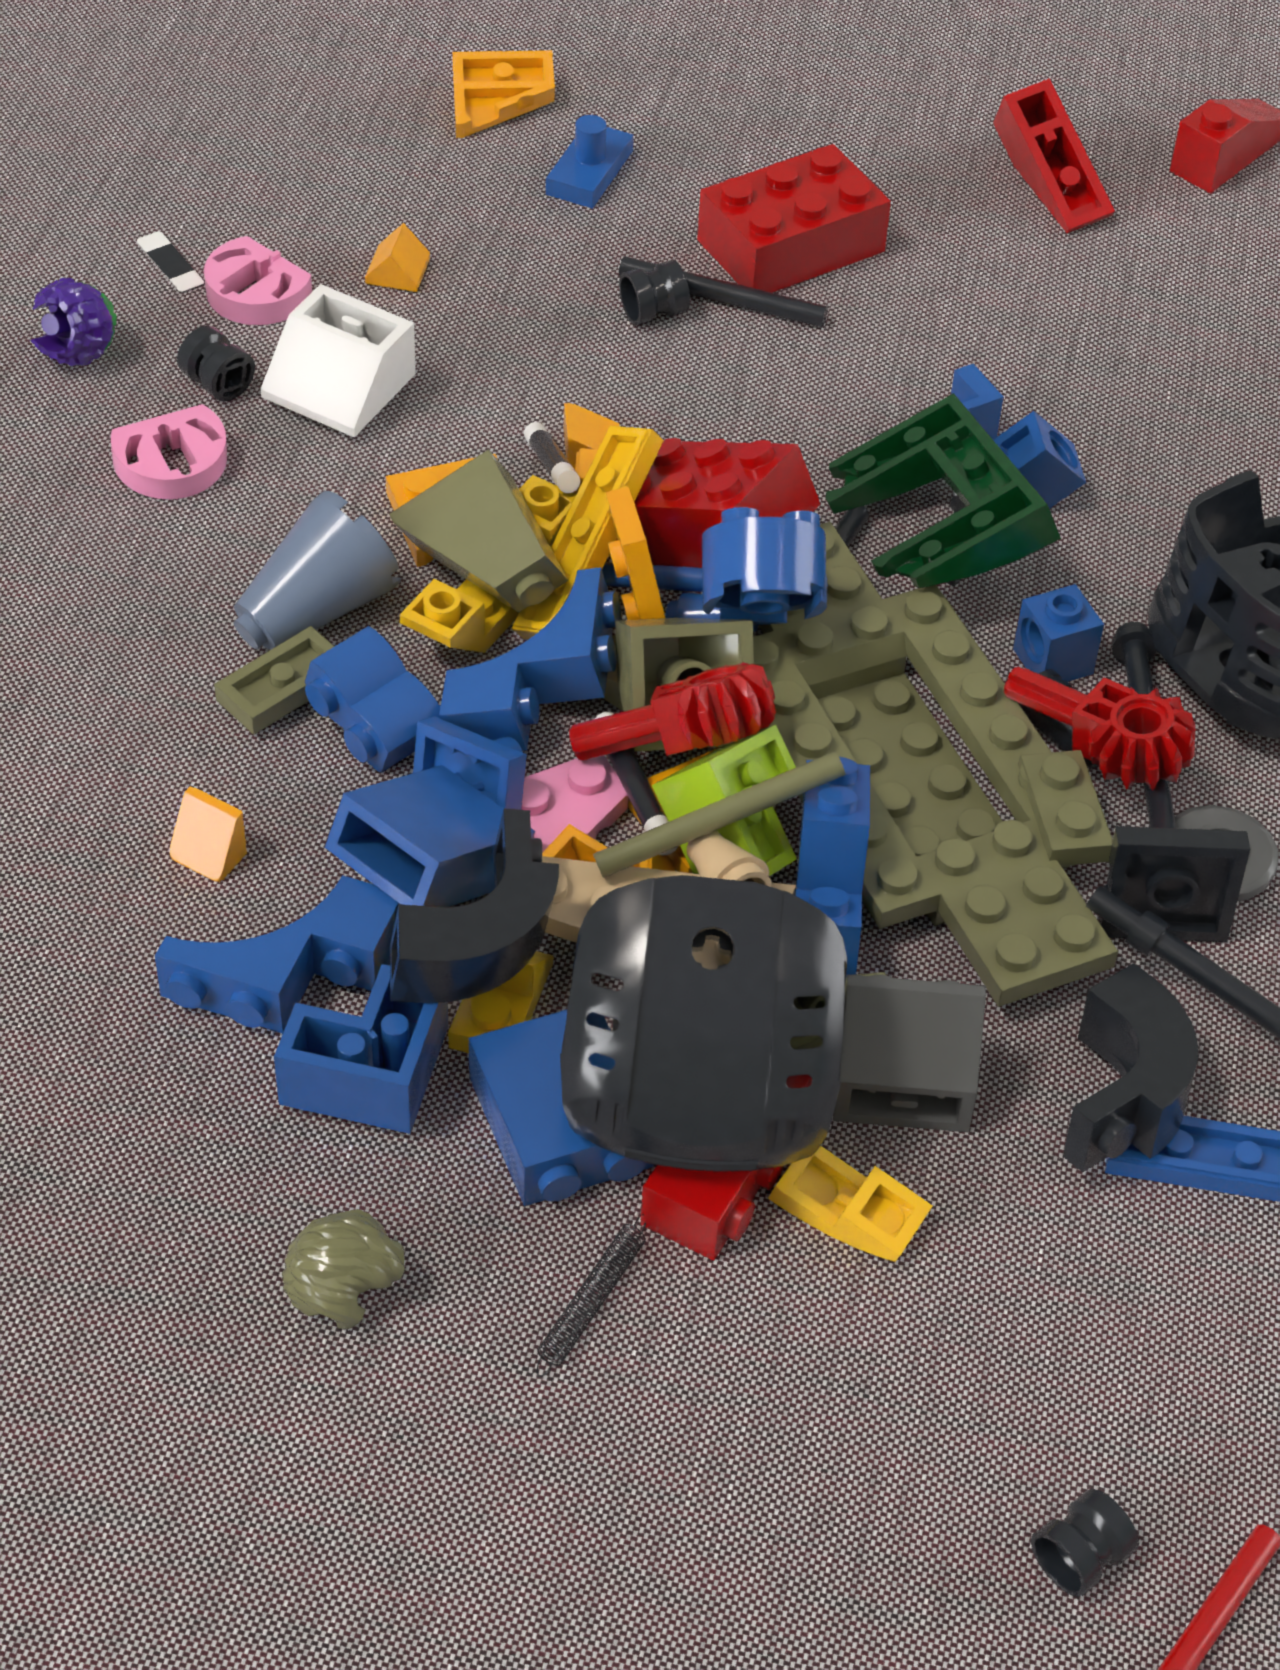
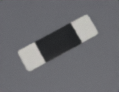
(170, 261)

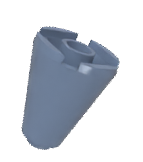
(316, 575)

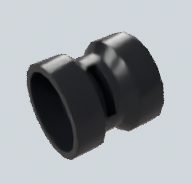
(654, 292)
(223, 367)
(1085, 1542)

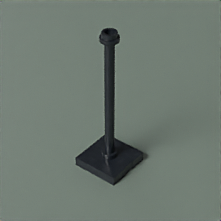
(1174, 872)

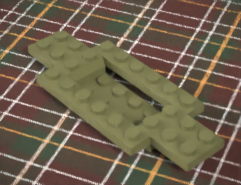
(932, 829)

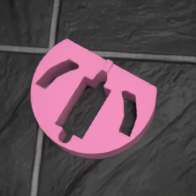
(240, 263)
(193, 430)

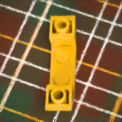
(468, 615)

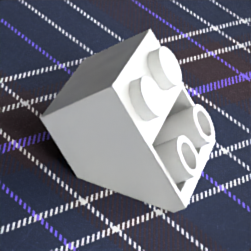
(340, 360)

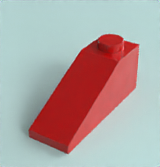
(1223, 140)
(1051, 156)

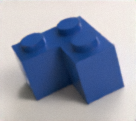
(361, 1066)

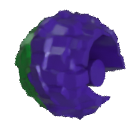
(78, 322)

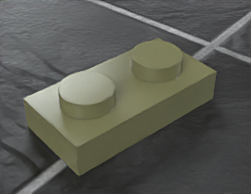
(271, 683)
(1066, 808)

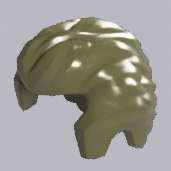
(337, 1262)

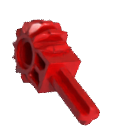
(685, 714)
(1115, 726)

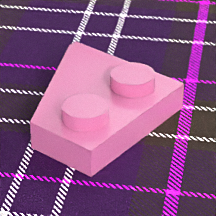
(575, 794)

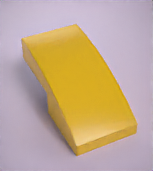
(855, 1209)

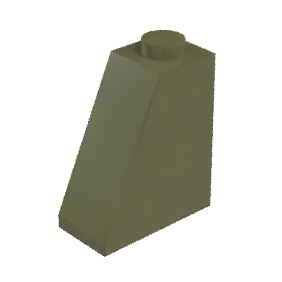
(484, 533)

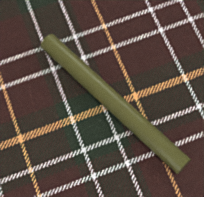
(719, 814)

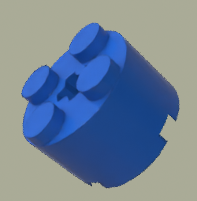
(764, 566)

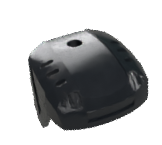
(1221, 605)
(701, 1047)

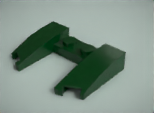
(1002, 509)

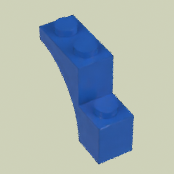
(555, 665)
(835, 851)
(266, 974)

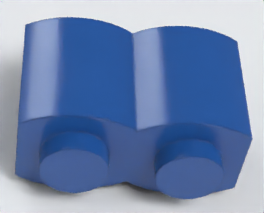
(370, 697)

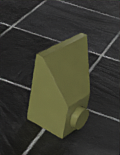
(673, 649)

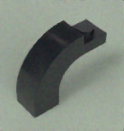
(480, 945)
(1153, 1048)

